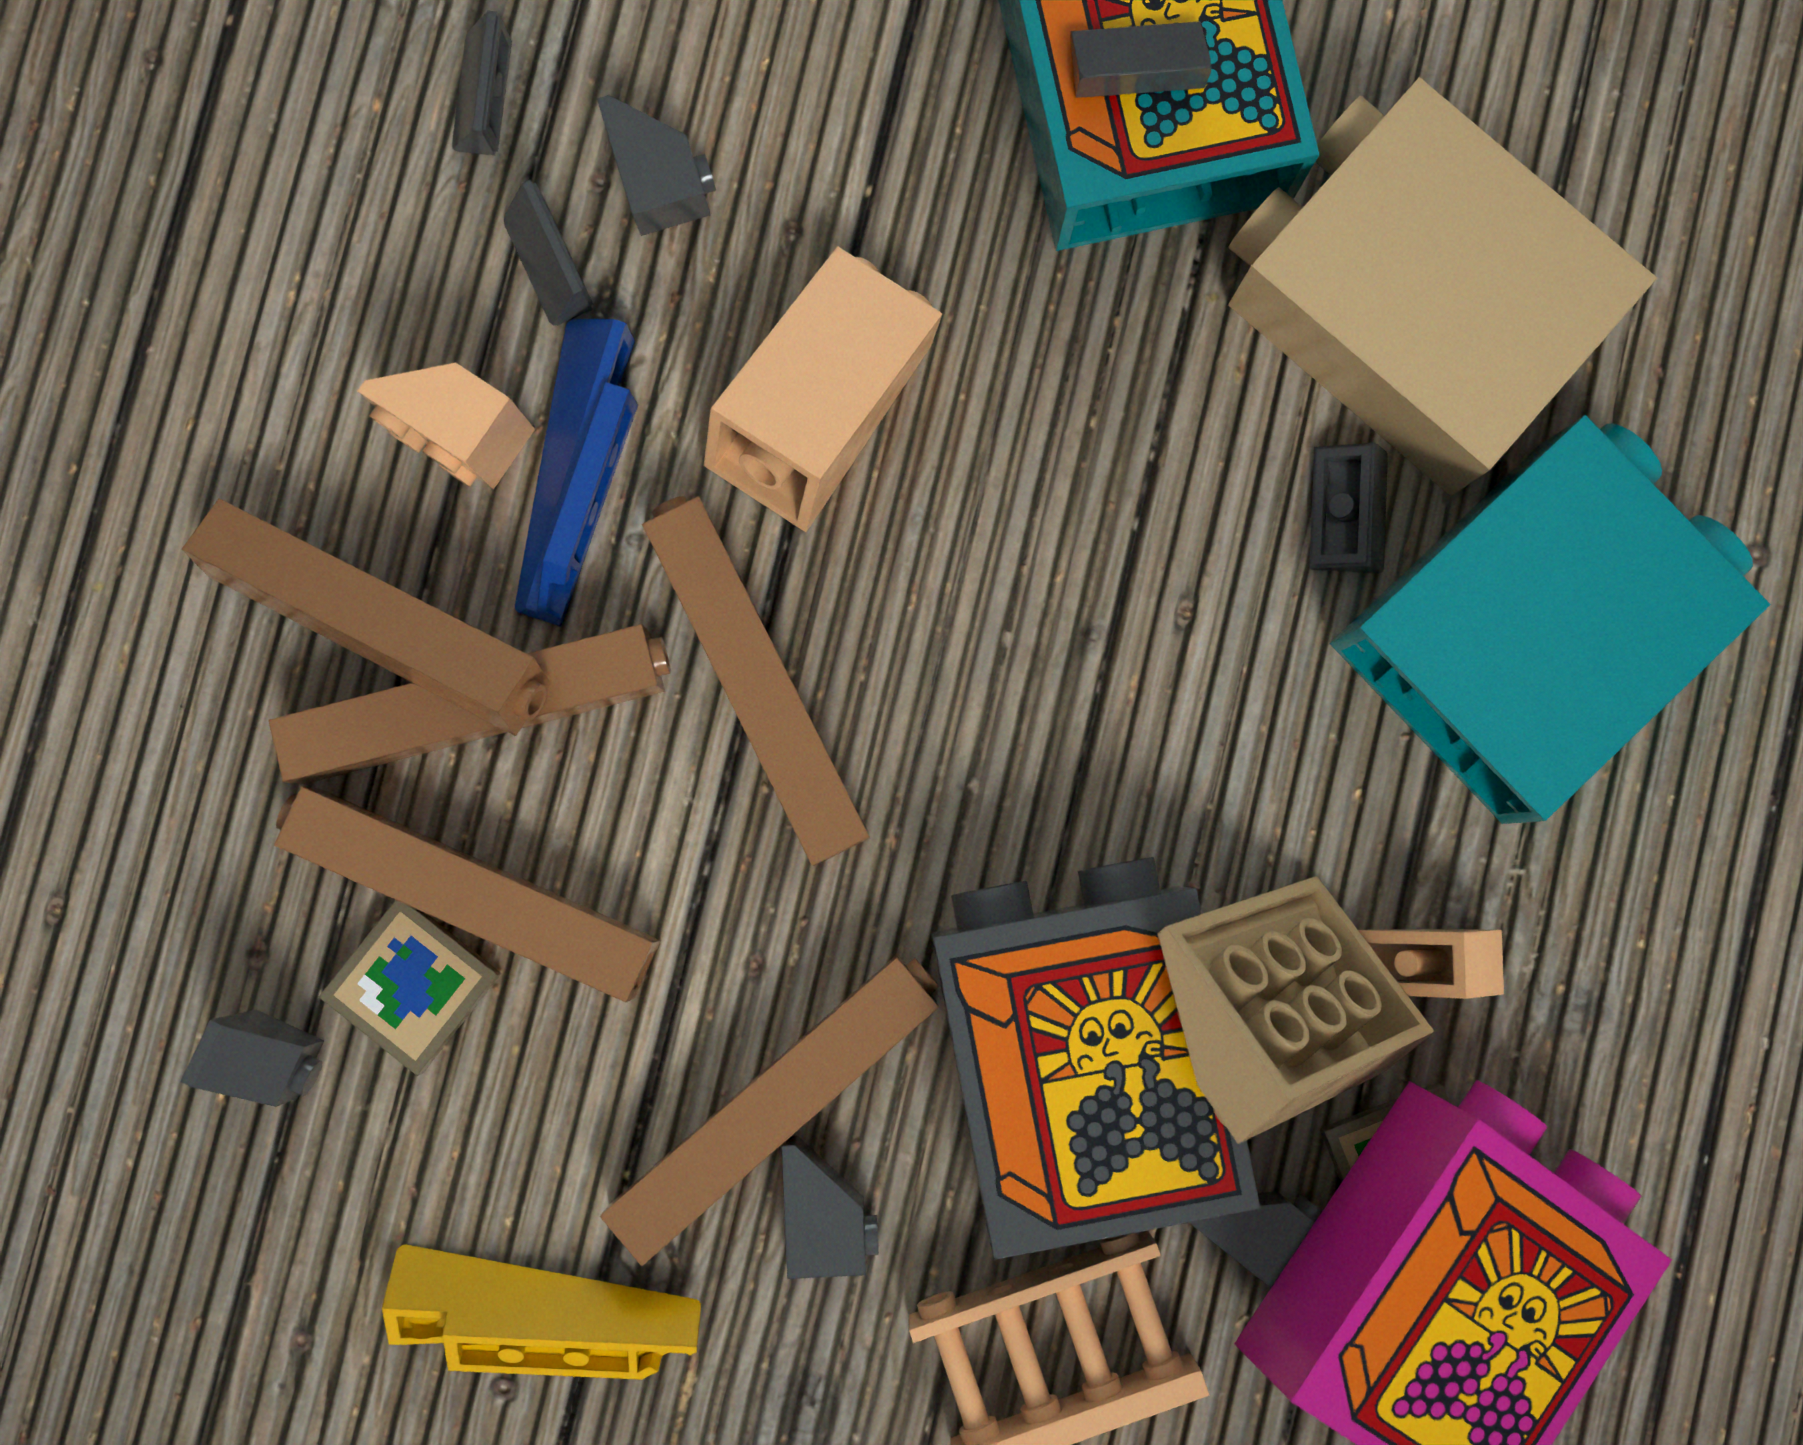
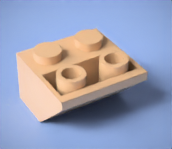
(456, 414)

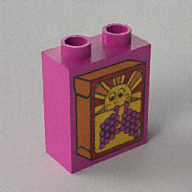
(1455, 1283)

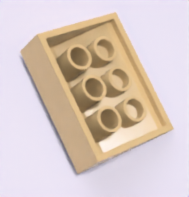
(1284, 1005)

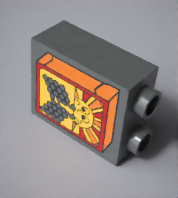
(1082, 1065)

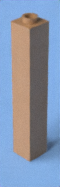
(369, 617)
(754, 679)
(416, 722)
(465, 892)
(771, 1108)

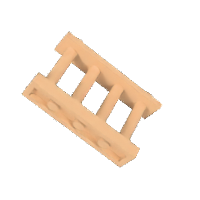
(1105, 1399)

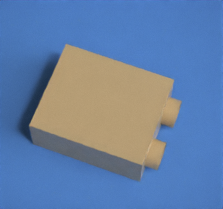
(1432, 283)

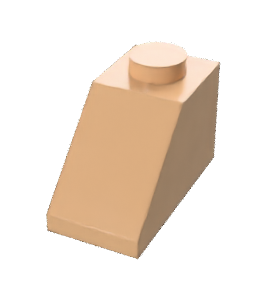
(1442, 960)

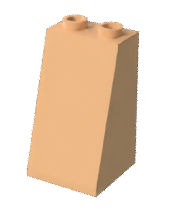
(818, 387)

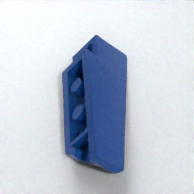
(578, 462)

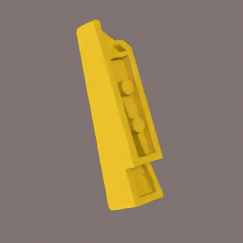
(532, 1319)

